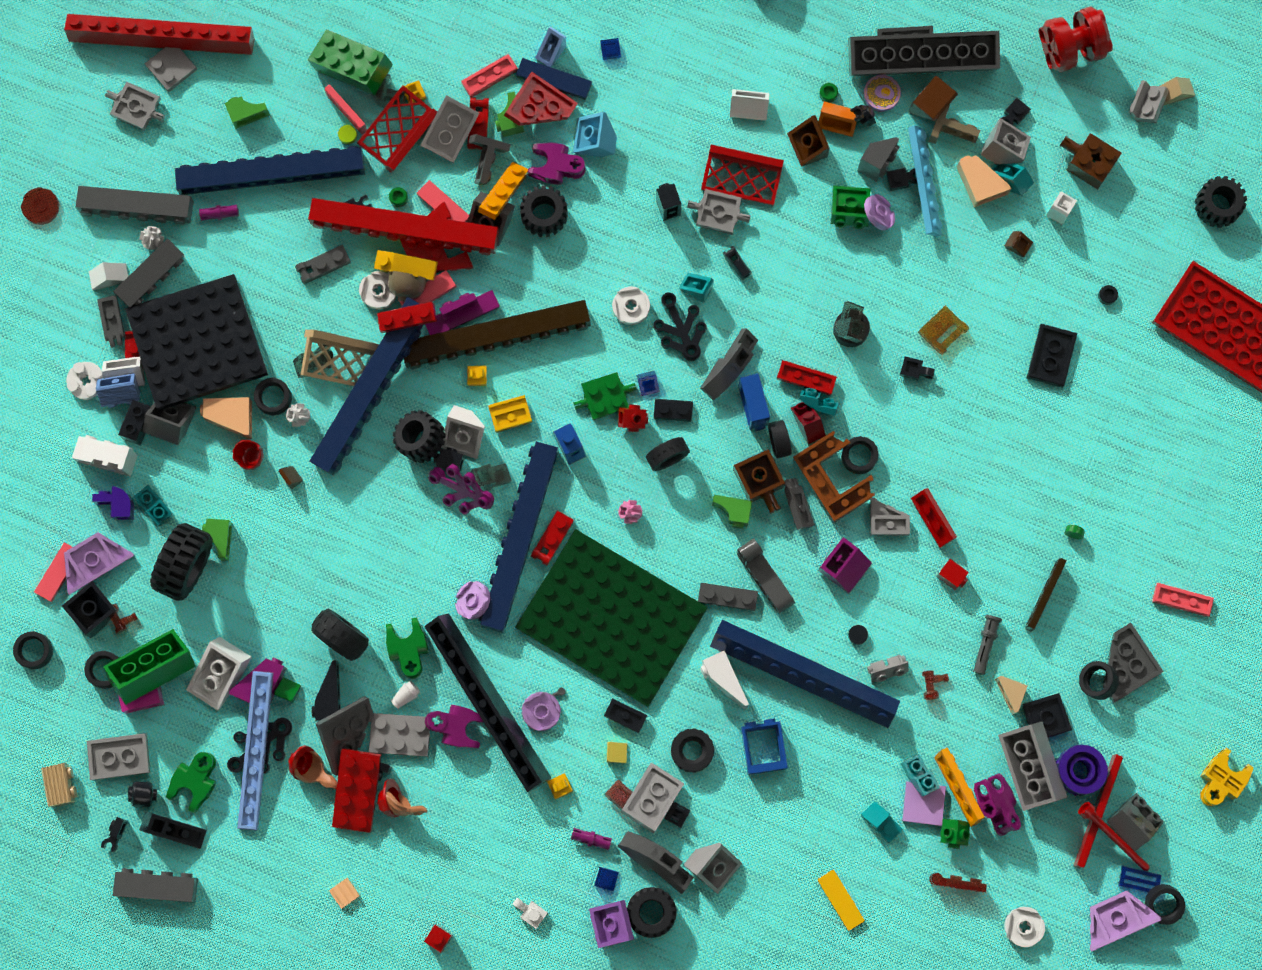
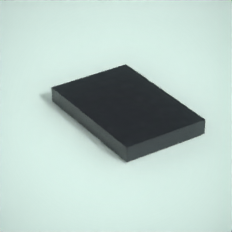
(1051, 355)

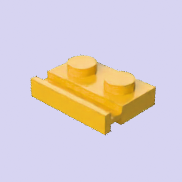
(510, 413)

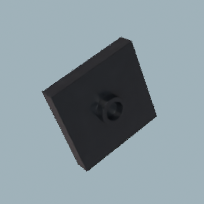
(1050, 712)

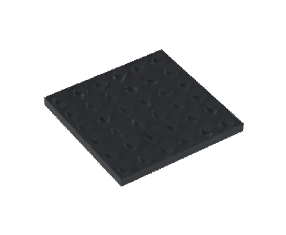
(196, 342)

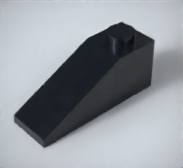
(328, 697)
(172, 830)

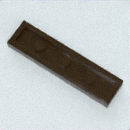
(1045, 594)

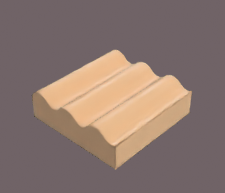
(344, 893)

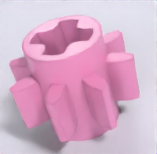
(630, 512)

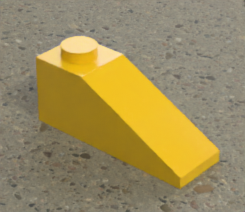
(391, 261)

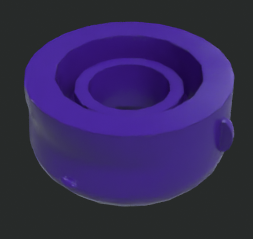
(1096, 769)

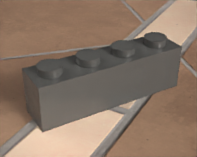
(149, 273)
(155, 886)

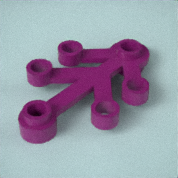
(481, 498)

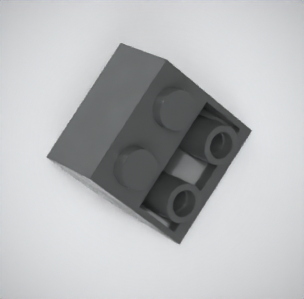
(877, 157)
(1135, 822)

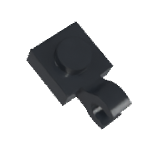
(913, 368)
(116, 831)

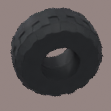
(339, 634)

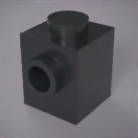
(447, 457)

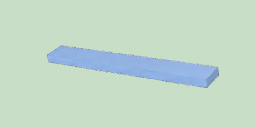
(255, 750)

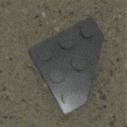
(1131, 661)
(344, 730)

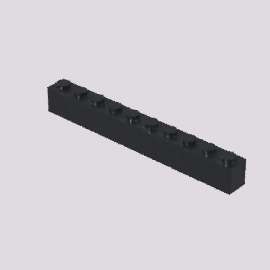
(487, 702)

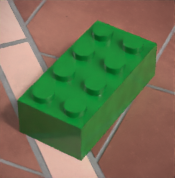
(350, 62)
(149, 666)

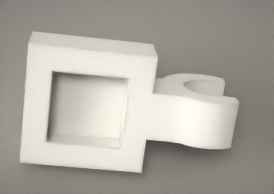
(532, 913)

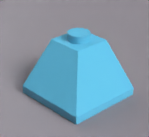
(595, 136)

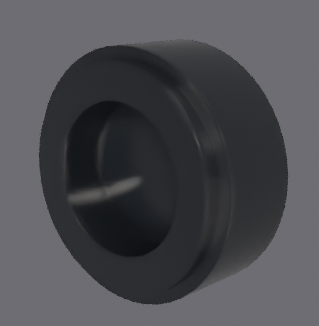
(1108, 295)
(858, 634)

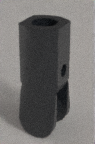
(738, 265)

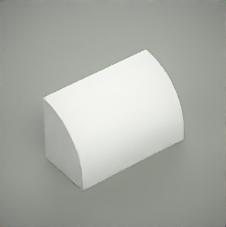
(749, 104)
(124, 366)

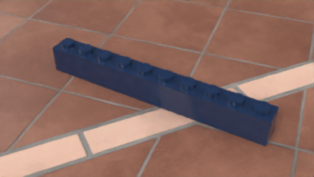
(270, 171)
(365, 396)
(520, 536)
(805, 673)

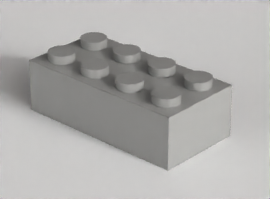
(1032, 766)

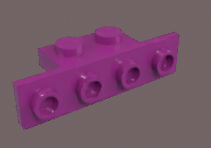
(462, 311)

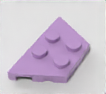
(91, 560)
(1118, 918)

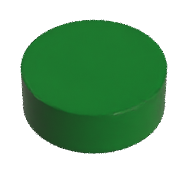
(828, 92)
(398, 197)
(1074, 532)

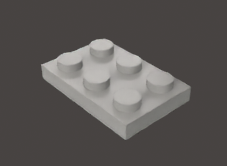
(449, 129)
(399, 735)
(118, 756)
(652, 797)

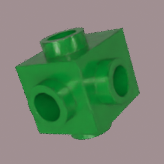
(955, 833)

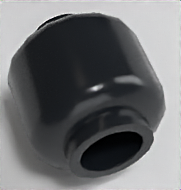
(141, 794)

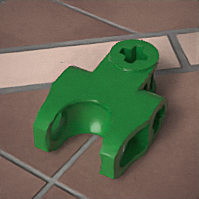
(407, 649)
(196, 778)

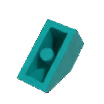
(1015, 176)

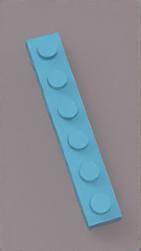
(924, 179)

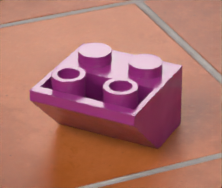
(845, 565)

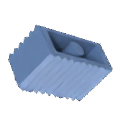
(117, 390)

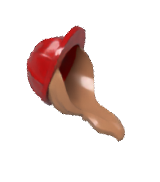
(309, 767)
(394, 804)

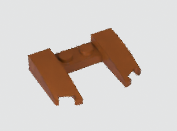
(836, 504)

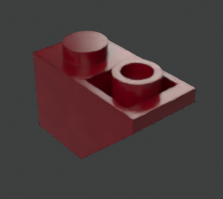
(808, 422)

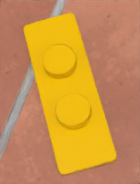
(841, 900)

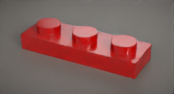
(407, 317)
(806, 377)
(933, 517)

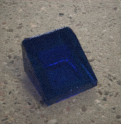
(648, 383)
(606, 879)

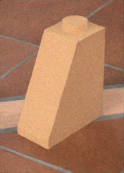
(981, 181)
(229, 414)

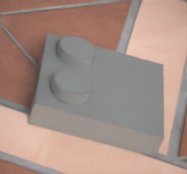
(170, 67)

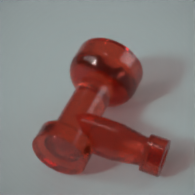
(120, 623)
(930, 678)

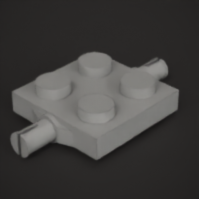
(135, 106)
(718, 211)

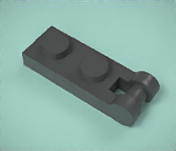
(323, 264)

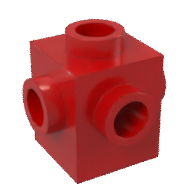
(632, 418)

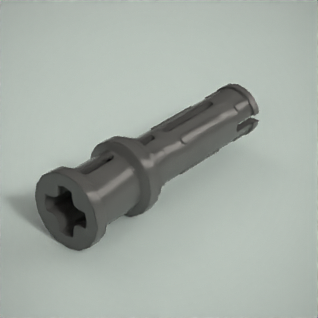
(988, 635)

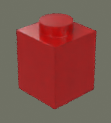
(953, 575)
(438, 938)

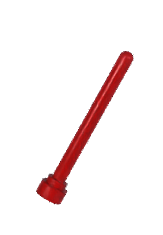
(1088, 812)

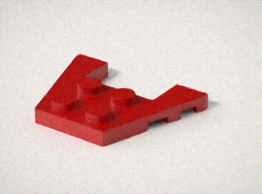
(437, 252)

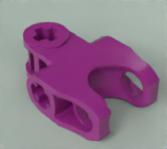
(559, 164)
(453, 725)
(998, 804)

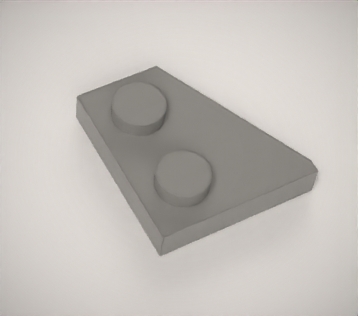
(888, 520)

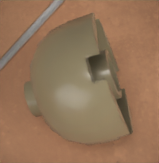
(405, 285)

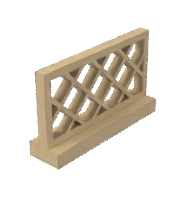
(338, 342)

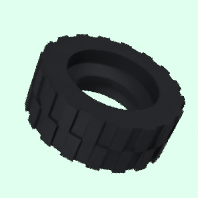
(667, 454)
(677, 750)

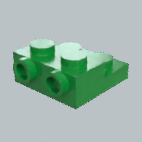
(849, 207)

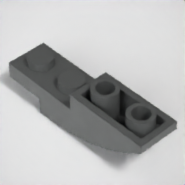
(731, 366)
(655, 857)

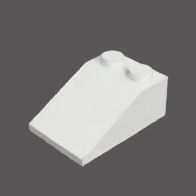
(218, 672)
(721, 675)

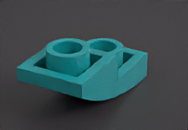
(813, 399)
(153, 505)
(919, 775)

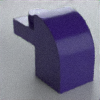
(121, 503)

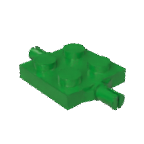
(604, 395)

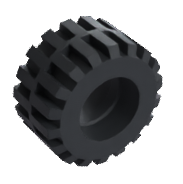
(1230, 191)
(539, 197)
(410, 428)
(664, 900)

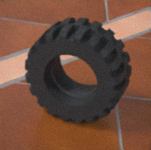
(181, 561)

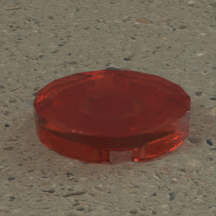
(40, 206)

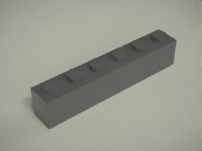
(134, 204)

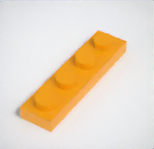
(503, 190)
(959, 787)

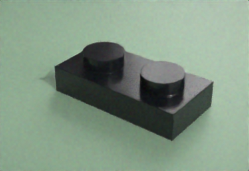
(673, 410)
(625, 715)

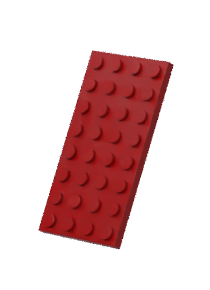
(1216, 322)

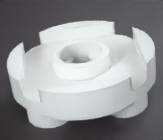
(369, 297)
(637, 297)
(75, 377)
(1033, 919)

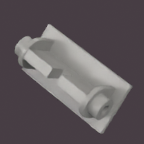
(896, 667)

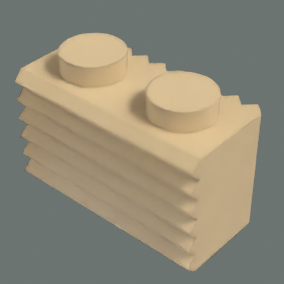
(59, 785)

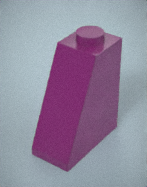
(243, 688)

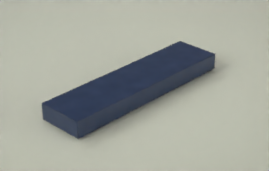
(561, 80)

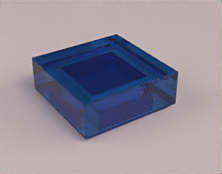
(610, 48)

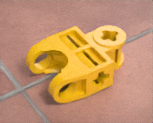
(1223, 780)

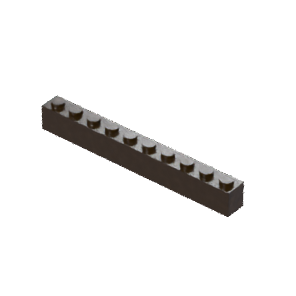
(498, 333)

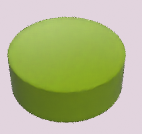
(347, 134)

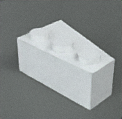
(105, 455)

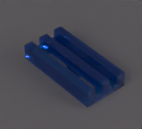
(1122, 876)

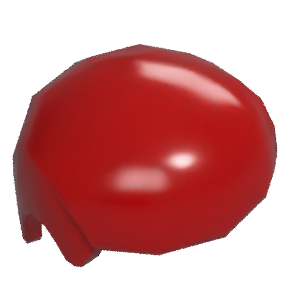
(248, 454)

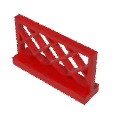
(406, 142)
(749, 160)

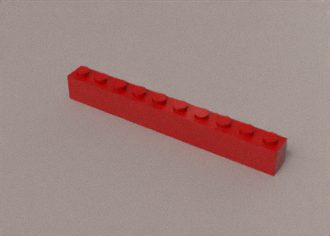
(159, 34)
(403, 225)

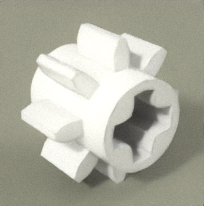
(151, 237)
(298, 415)

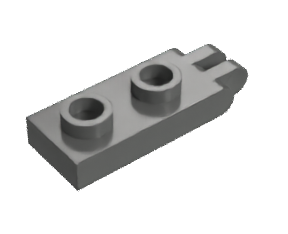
(111, 320)
(798, 504)

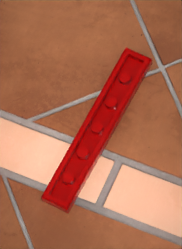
(1100, 806)

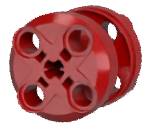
(1088, 35)

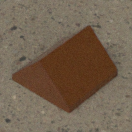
(933, 100)
(809, 141)

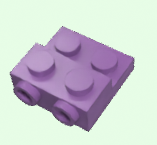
(611, 924)

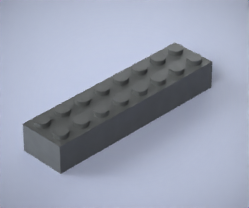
(924, 53)

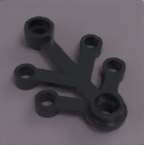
(680, 329)
(270, 737)

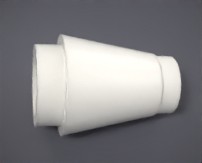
(406, 694)

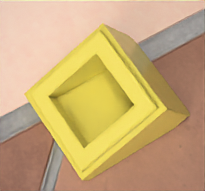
(616, 752)

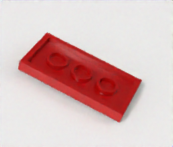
(356, 790)

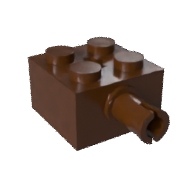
(1082, 163)
(765, 488)

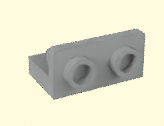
(1148, 102)

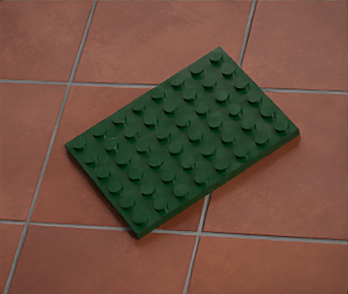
(611, 617)

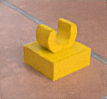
(416, 89)
(477, 375)
(560, 786)

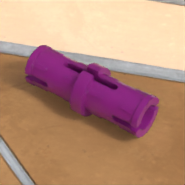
(219, 212)
(591, 838)

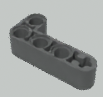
(765, 577)

